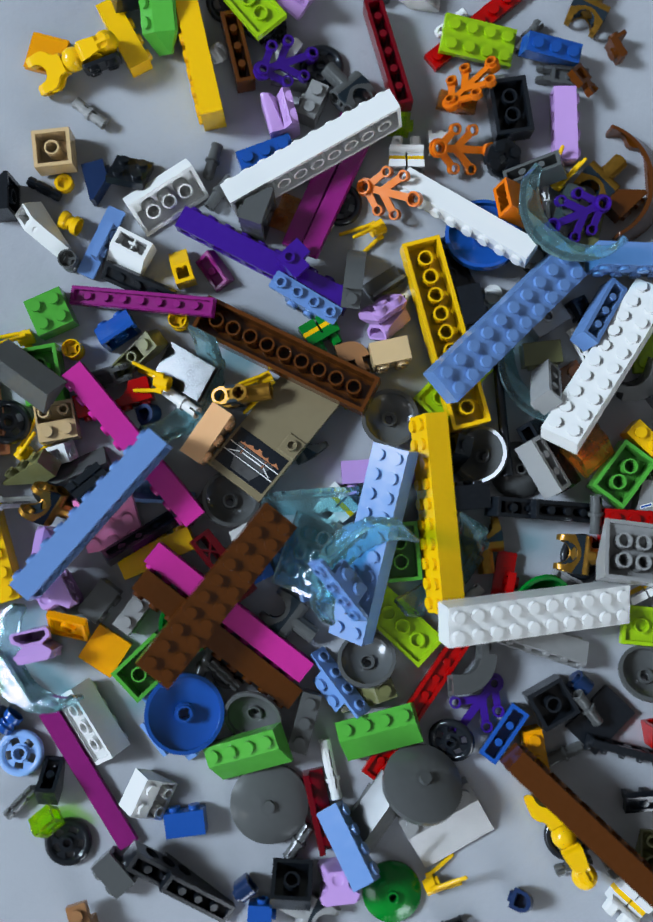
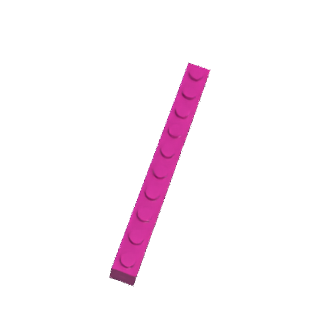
(124, 432)
(240, 620)

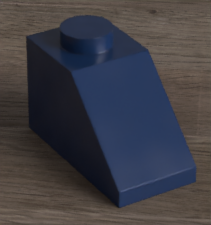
(95, 179)

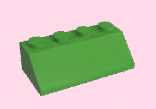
(379, 731)
(248, 751)

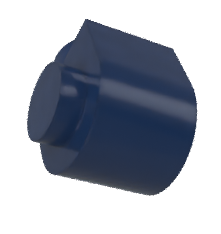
(148, 413)
(579, 680)
(244, 888)
(520, 900)

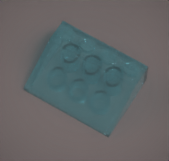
(299, 549)

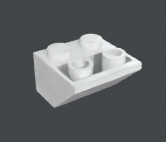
(131, 251)
(147, 795)

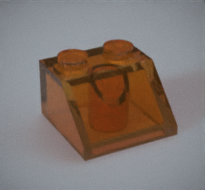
(592, 453)

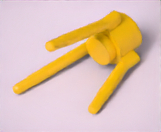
(559, 185)
(375, 229)
(24, 338)
(264, 377)
(160, 380)
(24, 450)
(433, 885)

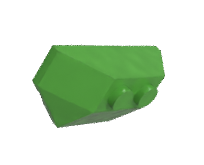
(159, 24)

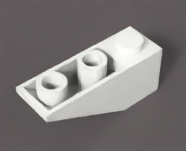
(41, 227)

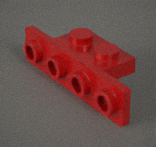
(504, 576)

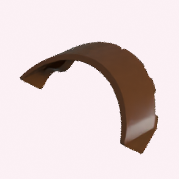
(645, 218)

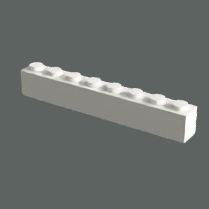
(470, 219)

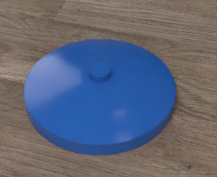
(468, 251)
(185, 715)

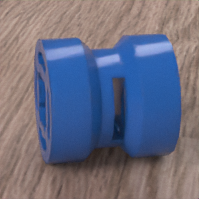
(9, 721)

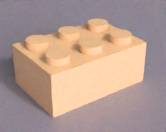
(208, 434)

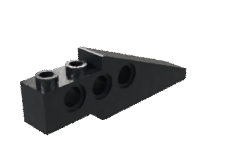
(538, 509)
(177, 881)

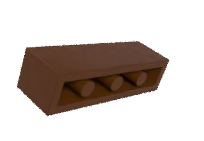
(238, 52)

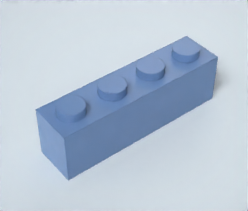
(598, 314)
(348, 845)

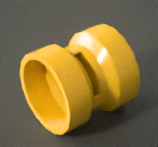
(69, 222)
(175, 322)
(73, 346)

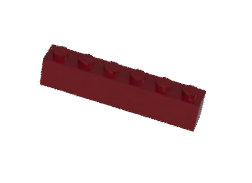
(387, 52)

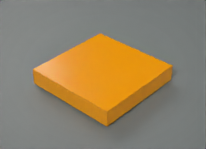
(47, 44)
(68, 625)
(105, 650)

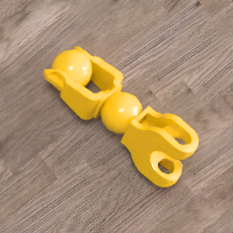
(62, 65)
(582, 874)

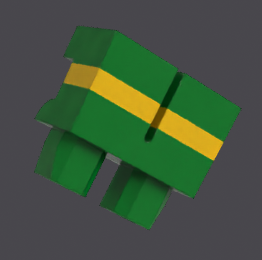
(312, 334)

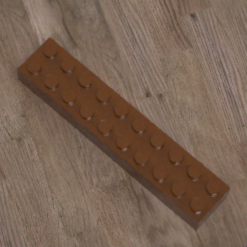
(291, 358)
(215, 595)
(580, 819)

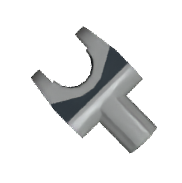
(316, 910)

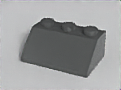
(257, 214)

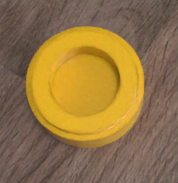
(64, 183)

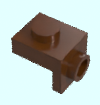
(615, 49)

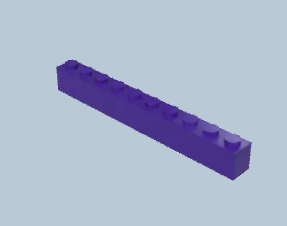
(249, 252)

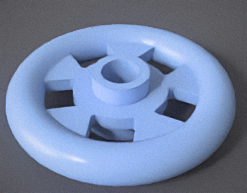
(28, 766)

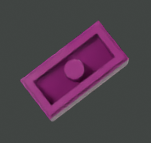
(215, 270)

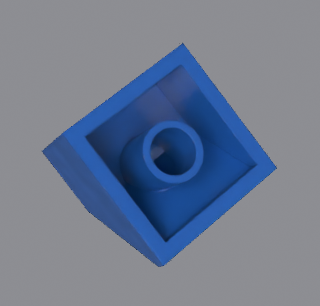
(117, 330)

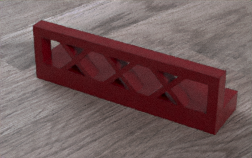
(215, 548)
(318, 800)

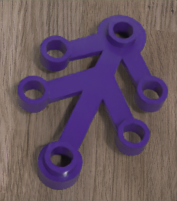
(284, 64)
(581, 212)
(479, 702)

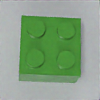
(51, 313)

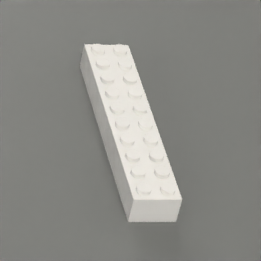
(317, 150)
(602, 370)
(532, 613)

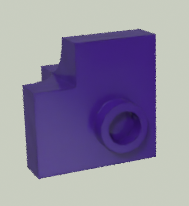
(293, 258)

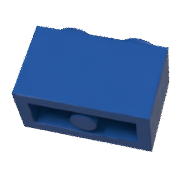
(185, 820)

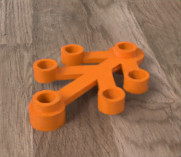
(453, 99)
(459, 149)
(386, 192)

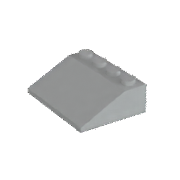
(625, 553)
(459, 830)

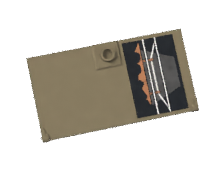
(272, 438)

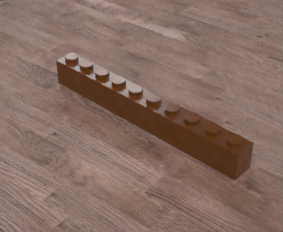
(222, 643)

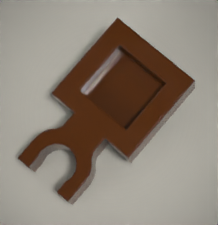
(581, 78)

